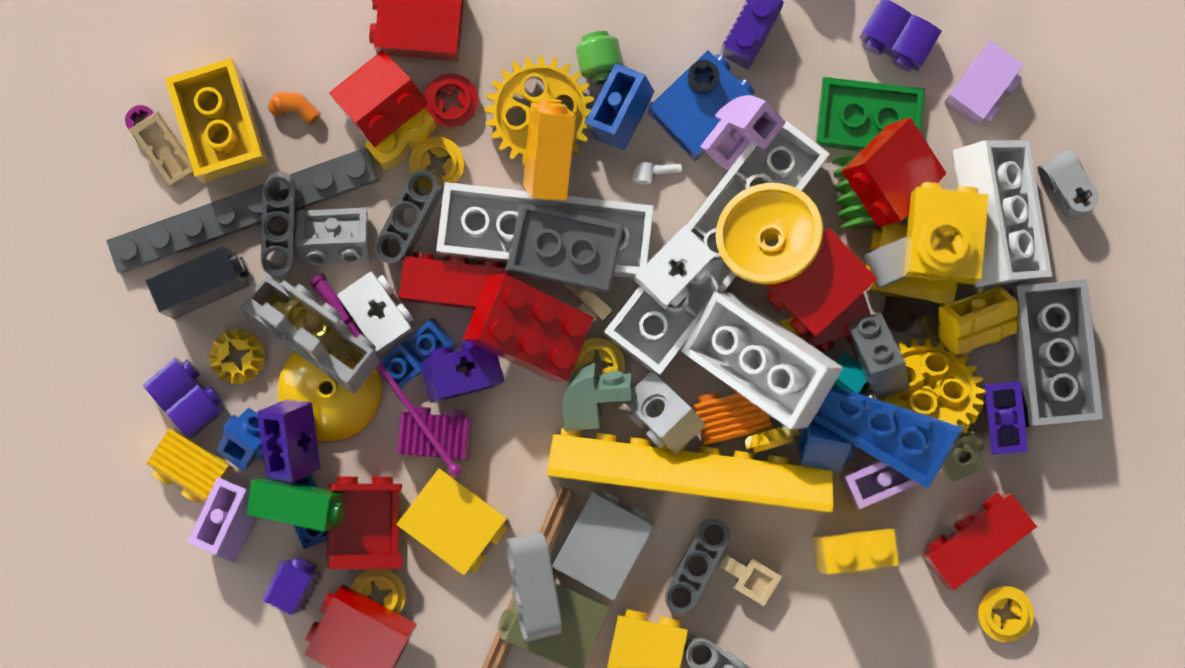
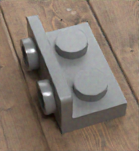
(332, 236)

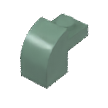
(586, 391)

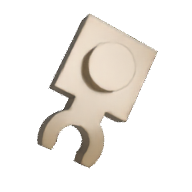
(590, 303)

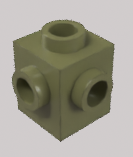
(964, 456)

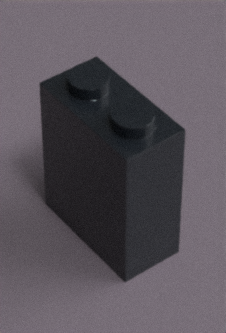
(199, 282)

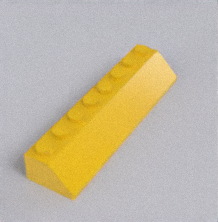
(690, 472)

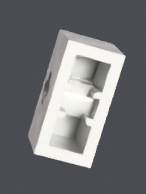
(682, 248)
(359, 301)

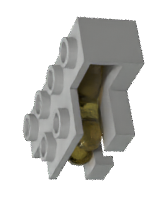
(311, 331)

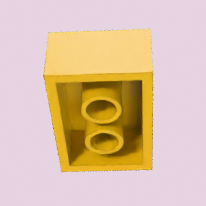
(216, 120)

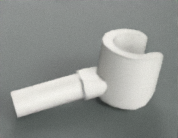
(644, 171)

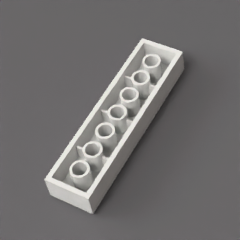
(656, 333)

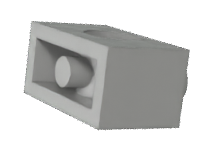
(664, 413)

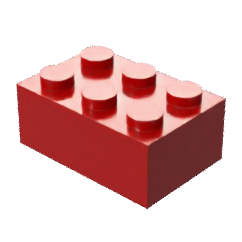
(528, 327)

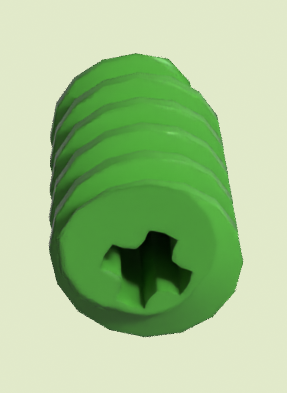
(855, 211)

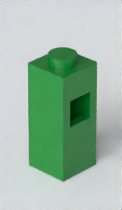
(295, 504)

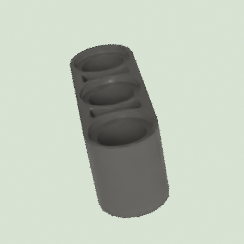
(395, 225)
(277, 240)
(710, 553)

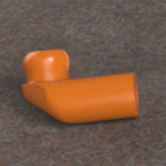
(295, 102)

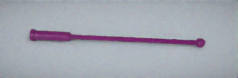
(330, 297)

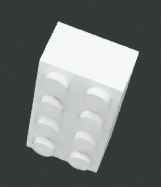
(1014, 222)
(761, 359)

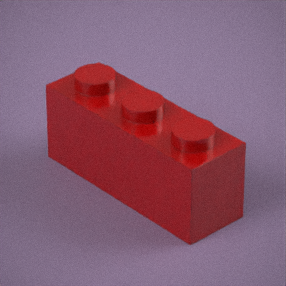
(445, 282)
(978, 540)

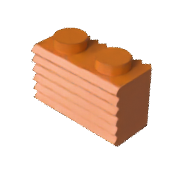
(729, 417)

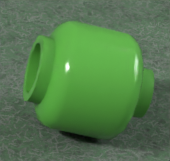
(598, 55)

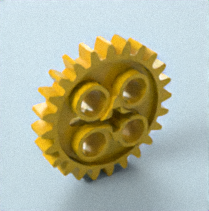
(556, 84)
(931, 388)

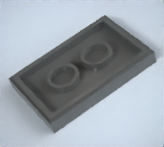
(564, 247)

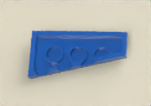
(892, 434)

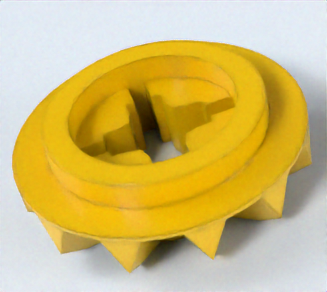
(441, 148)
(961, 246)
(606, 350)
(251, 363)
(771, 439)
(384, 580)
(1013, 628)

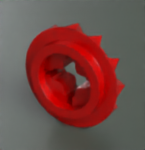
(448, 85)

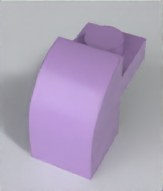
(741, 123)

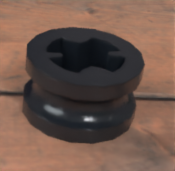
(701, 66)

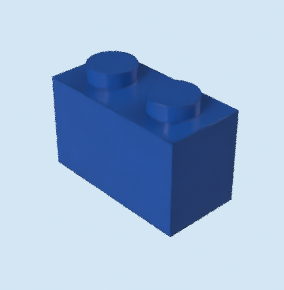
(619, 106)

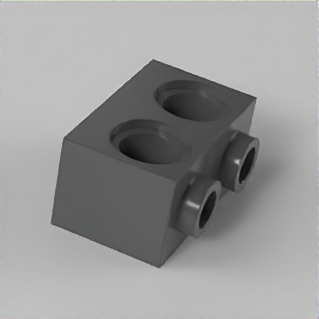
(878, 356)

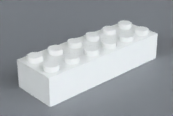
(482, 222)

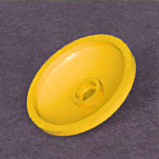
(767, 214)
(335, 414)

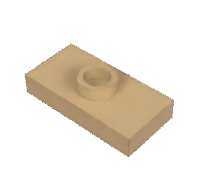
(162, 148)

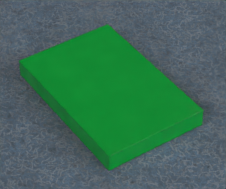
(857, 111)

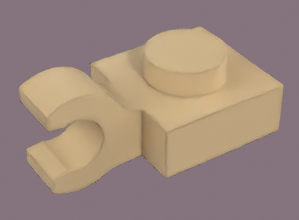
(753, 579)

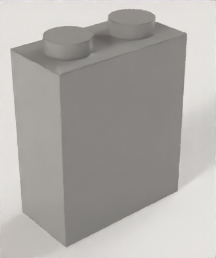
(603, 544)

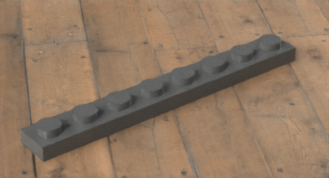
(238, 211)

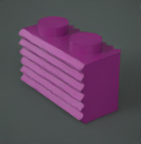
(451, 430)

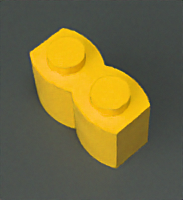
(397, 146)

